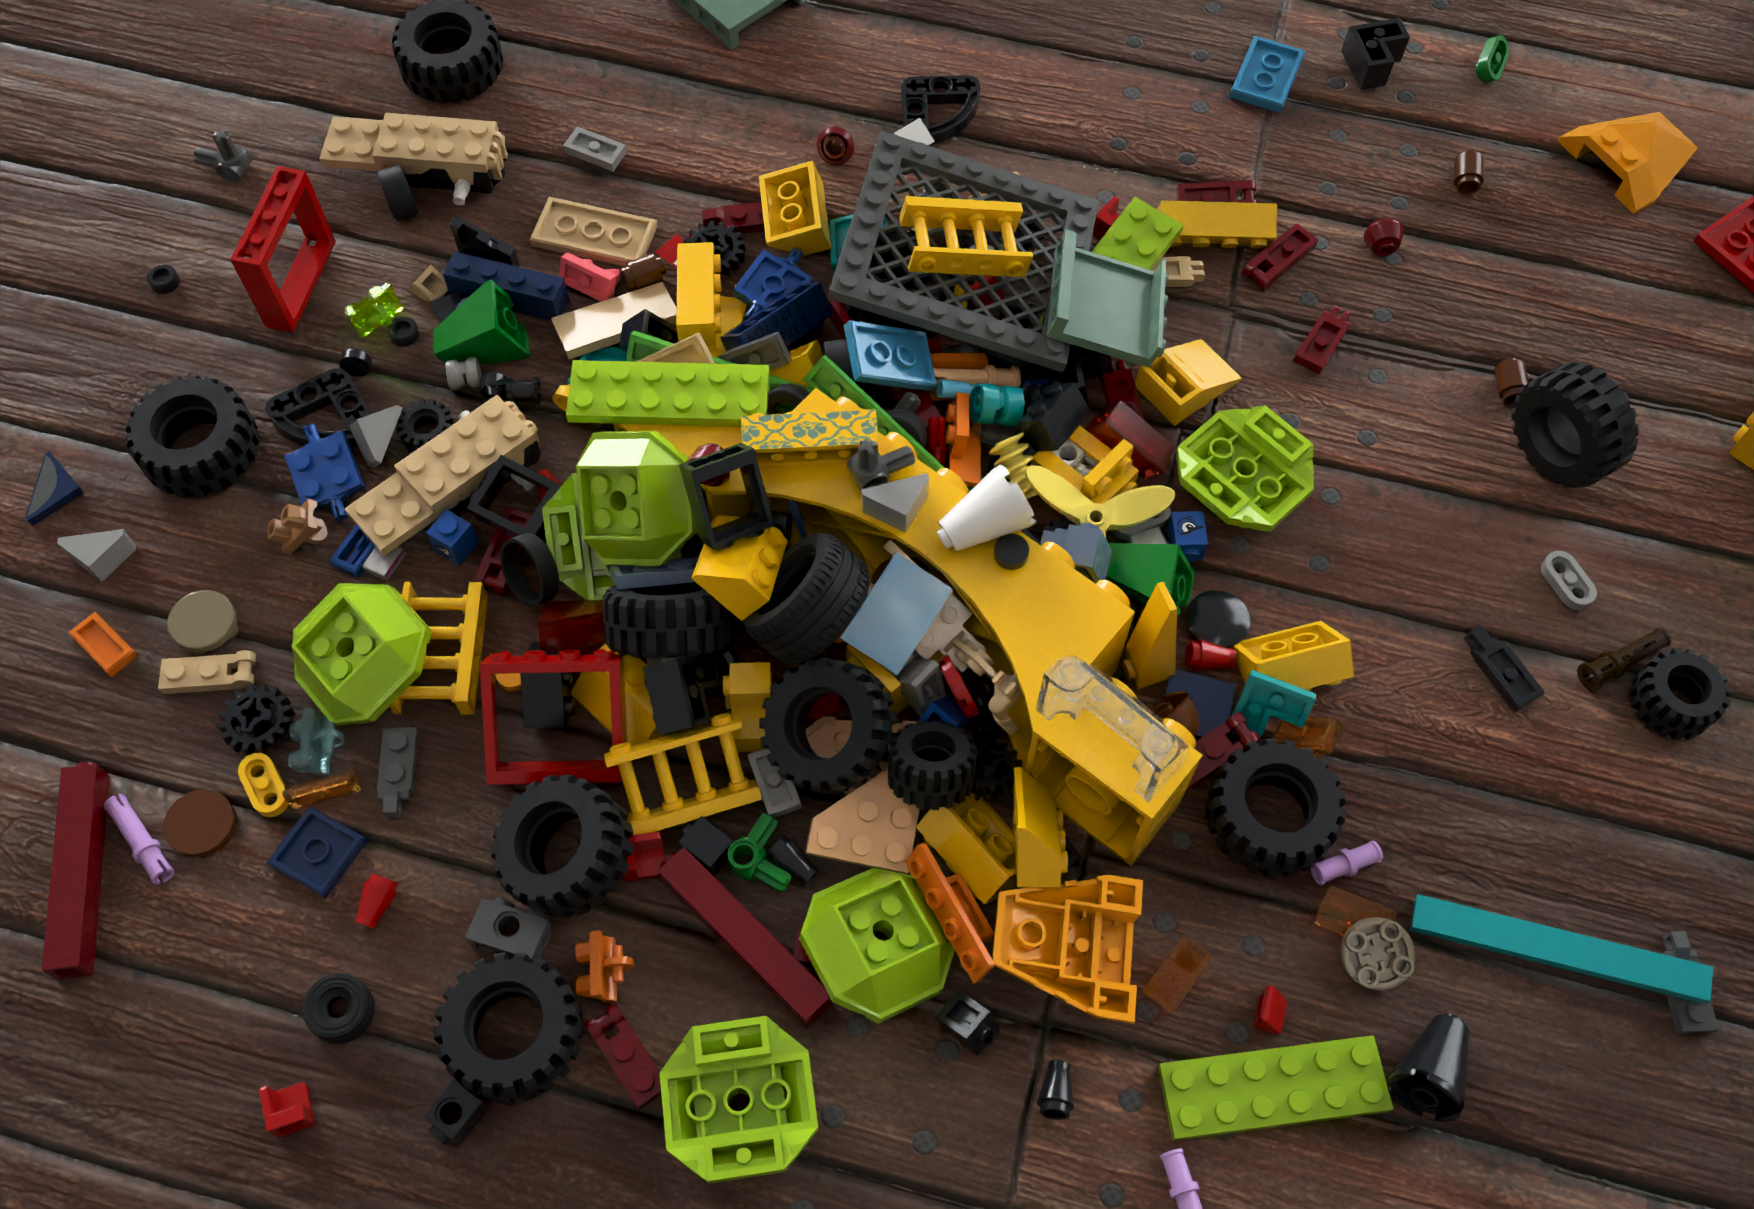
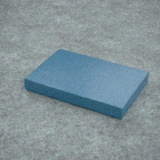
(1267, 74)
(889, 356)
(897, 613)

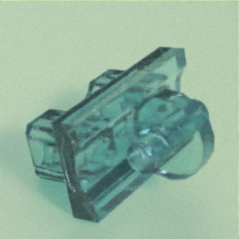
(317, 743)

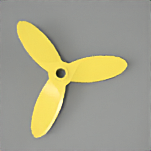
(1117, 513)

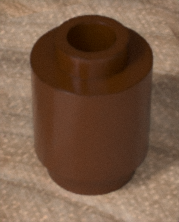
(1469, 171)
(643, 272)
(1510, 378)

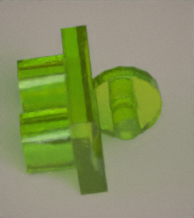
(374, 310)

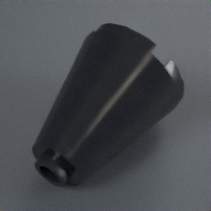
(1434, 1070)

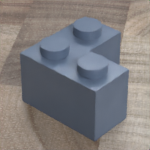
(1086, 547)

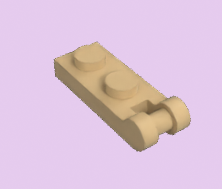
(207, 673)

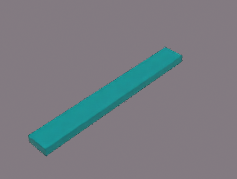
(1563, 949)

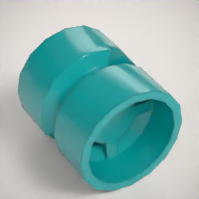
(996, 405)

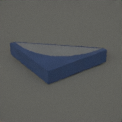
(52, 490)

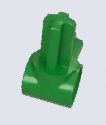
(759, 866)

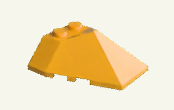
(1639, 149)
(1073, 942)

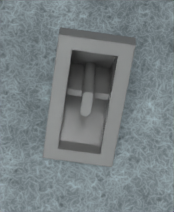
(374, 434)
(896, 501)
(99, 552)
(921, 684)

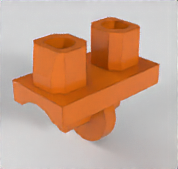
(606, 967)

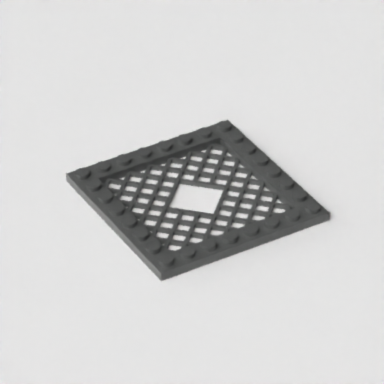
(857, 287)

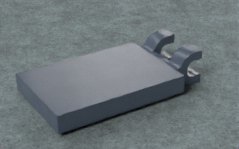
(674, 572)

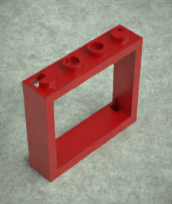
(285, 193)
(537, 662)

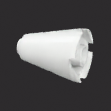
(986, 513)

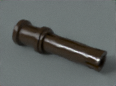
(1602, 669)

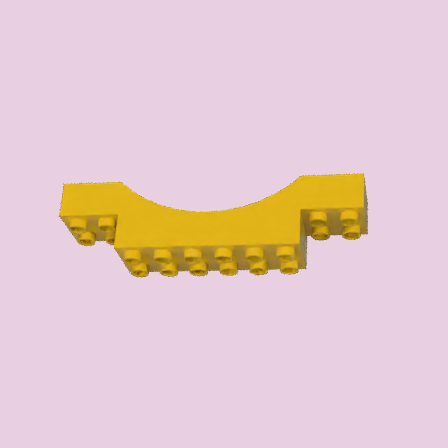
(1018, 615)

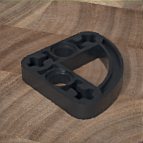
(921, 98)
(335, 394)

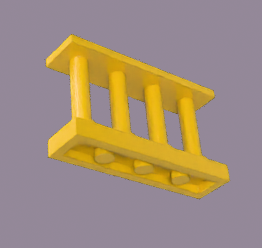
(964, 215)
(466, 662)
(707, 799)

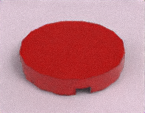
(957, 687)

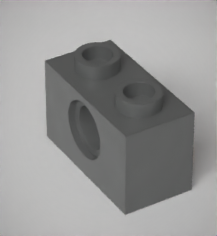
(495, 916)

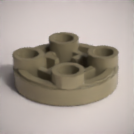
(202, 622)
(1377, 953)

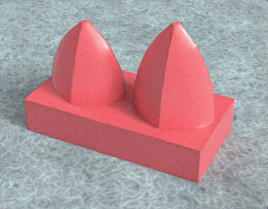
(588, 278)

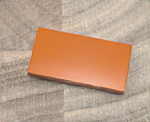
(103, 644)

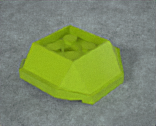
(1250, 443)
(657, 509)
(575, 559)
(386, 655)
(871, 973)
(730, 1060)

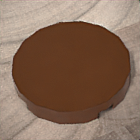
(199, 823)

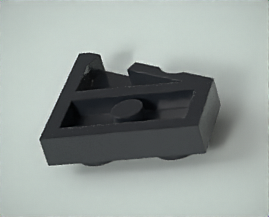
(478, 243)

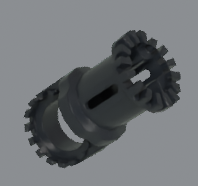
(509, 389)
(983, 722)

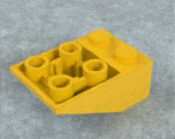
(1185, 379)

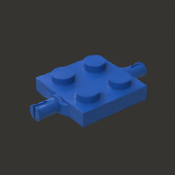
(769, 280)
(325, 471)

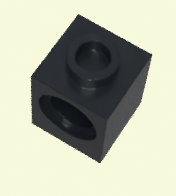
(706, 844)
(452, 1097)

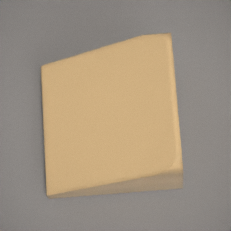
(429, 285)

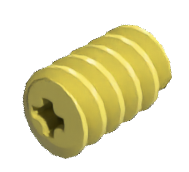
(1014, 461)

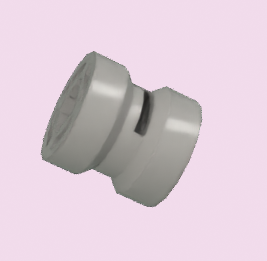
(463, 373)

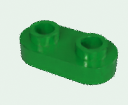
(1493, 59)

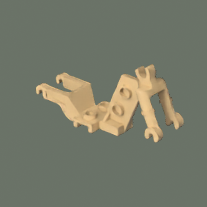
(966, 652)

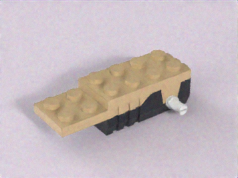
(430, 150)
(445, 473)

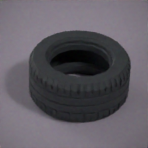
(811, 600)

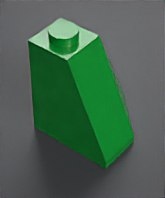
(482, 329)
(1142, 566)

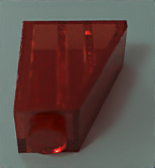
(1150, 448)
(571, 625)

